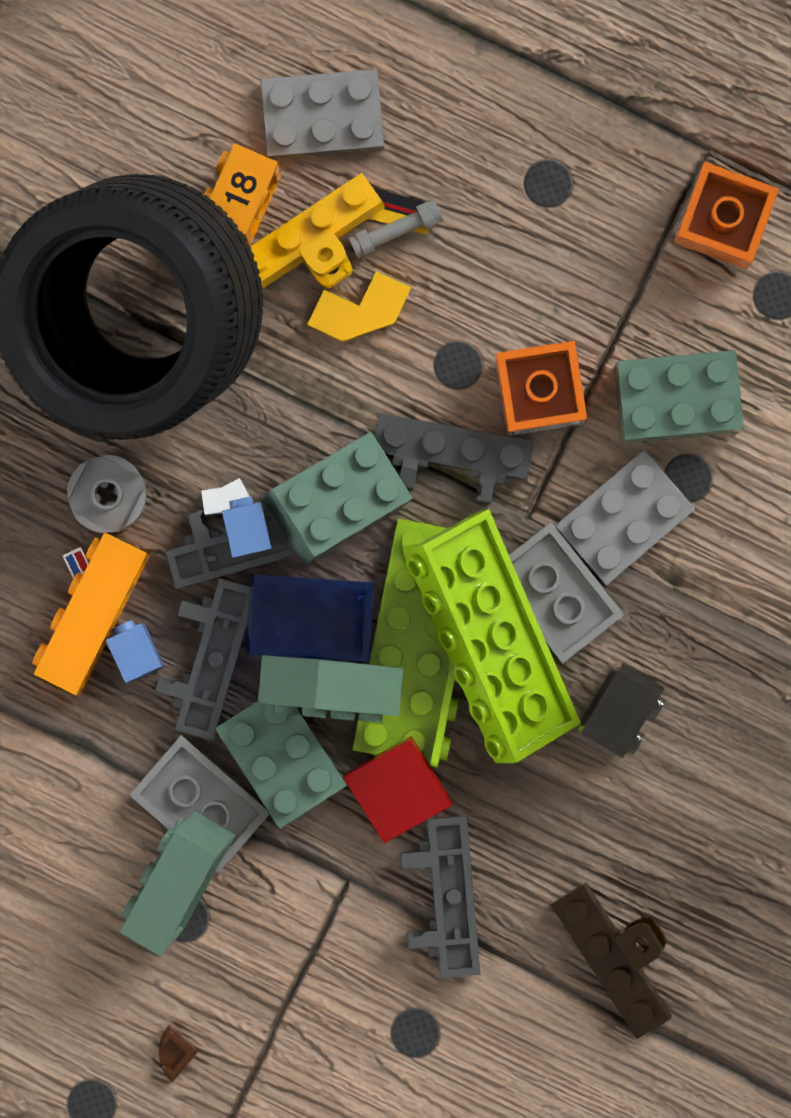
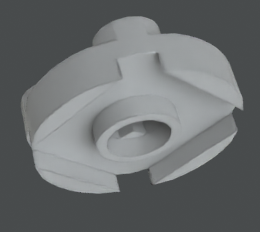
(98, 473)

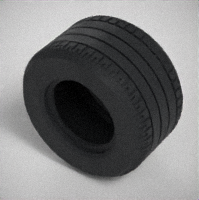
(63, 355)

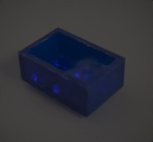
(309, 618)

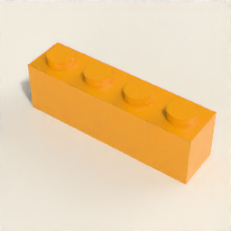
(91, 613)

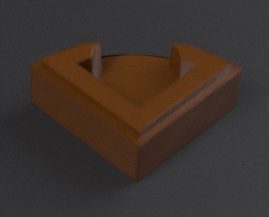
(175, 1053)

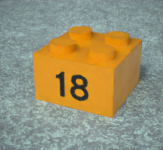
(245, 187)

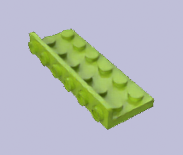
(491, 638)
(410, 641)

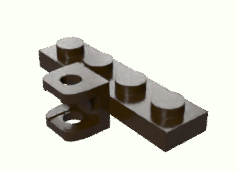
(617, 956)

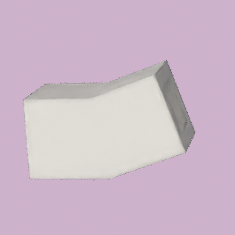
(218, 499)

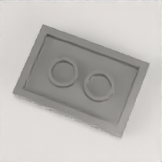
(322, 114)
(624, 517)
(562, 593)
(192, 782)

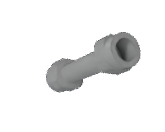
(426, 215)

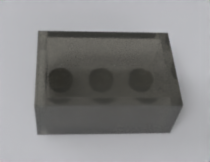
(620, 711)

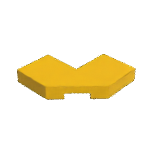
(348, 321)

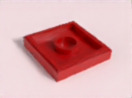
(397, 789)

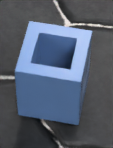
(246, 527)
(134, 651)

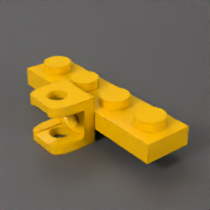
(315, 235)

